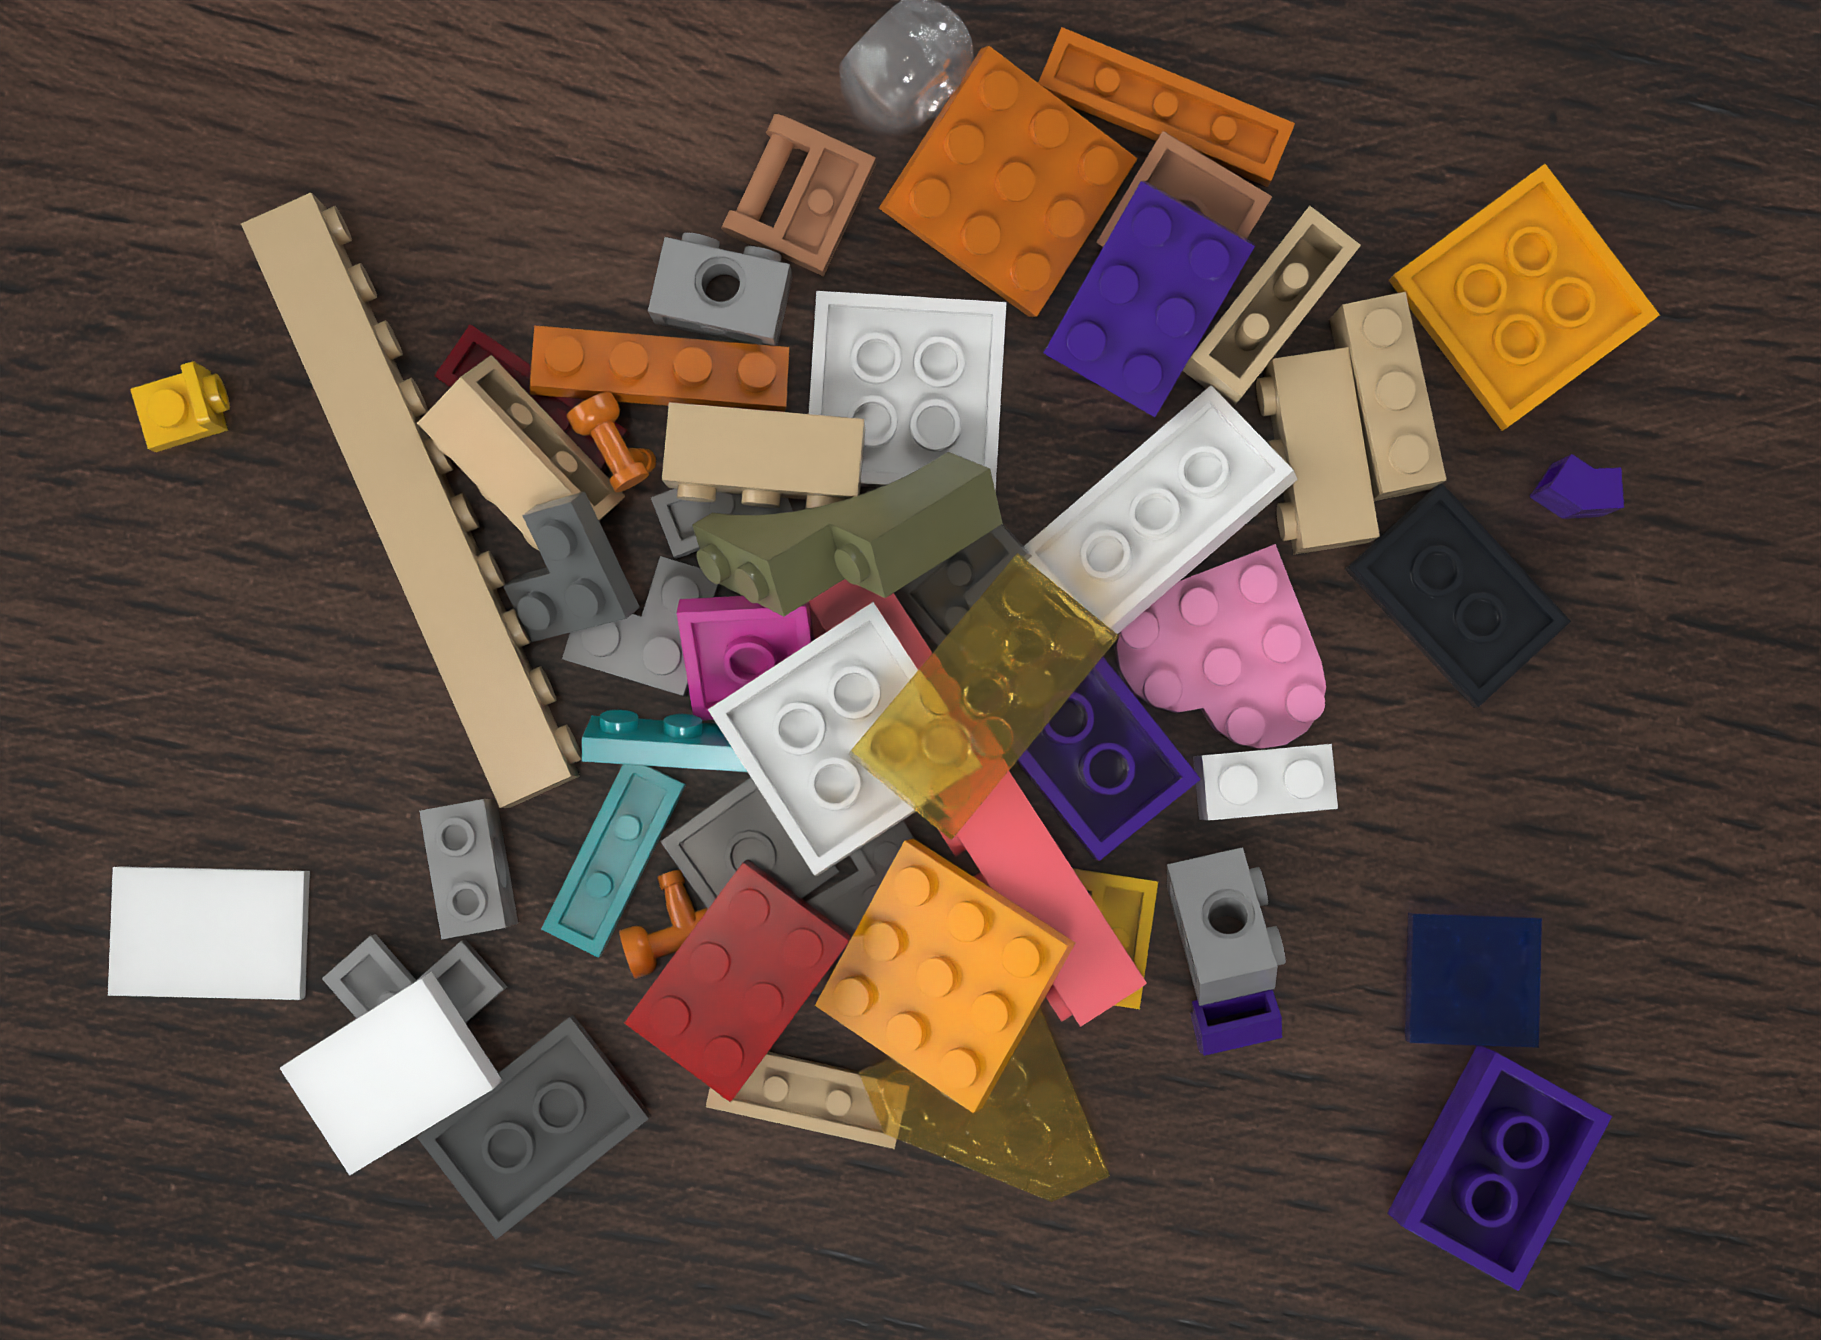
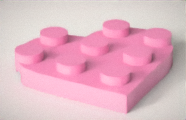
(1230, 648)

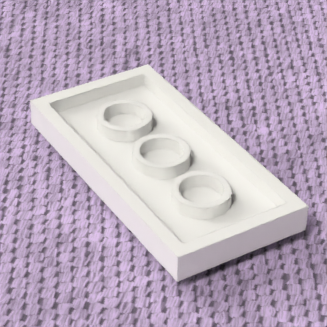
(1161, 511)

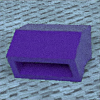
(1578, 490)
(1238, 1032)

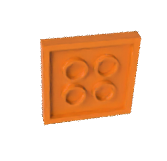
(1008, 182)

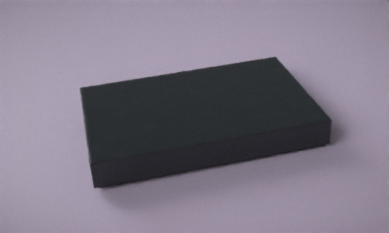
(1457, 595)

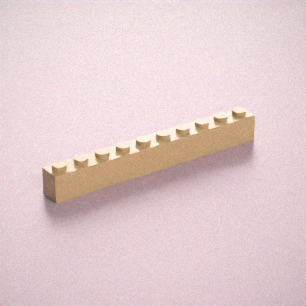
(412, 501)

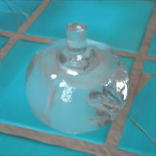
(906, 66)

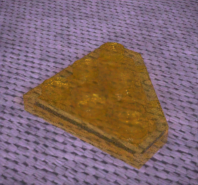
(1022, 1136)

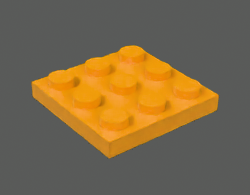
(1523, 297)
(944, 974)

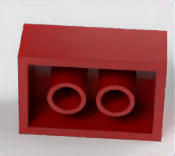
(738, 980)

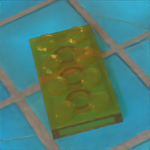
(983, 696)

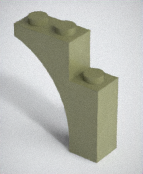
(869, 539)

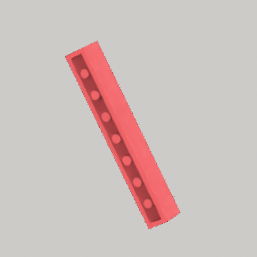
(1016, 850)

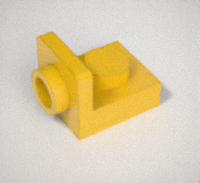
(181, 407)

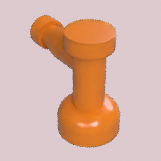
(597, 419)
(644, 948)

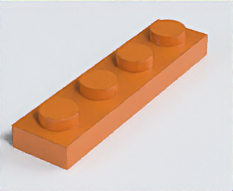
(1157, 100)
(658, 369)

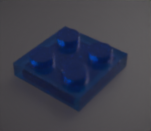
(1473, 980)

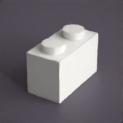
(1265, 782)

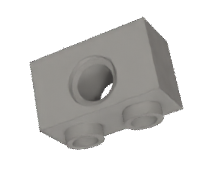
(749, 317)
(468, 868)
(1219, 962)

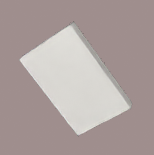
(208, 933)
(391, 1073)

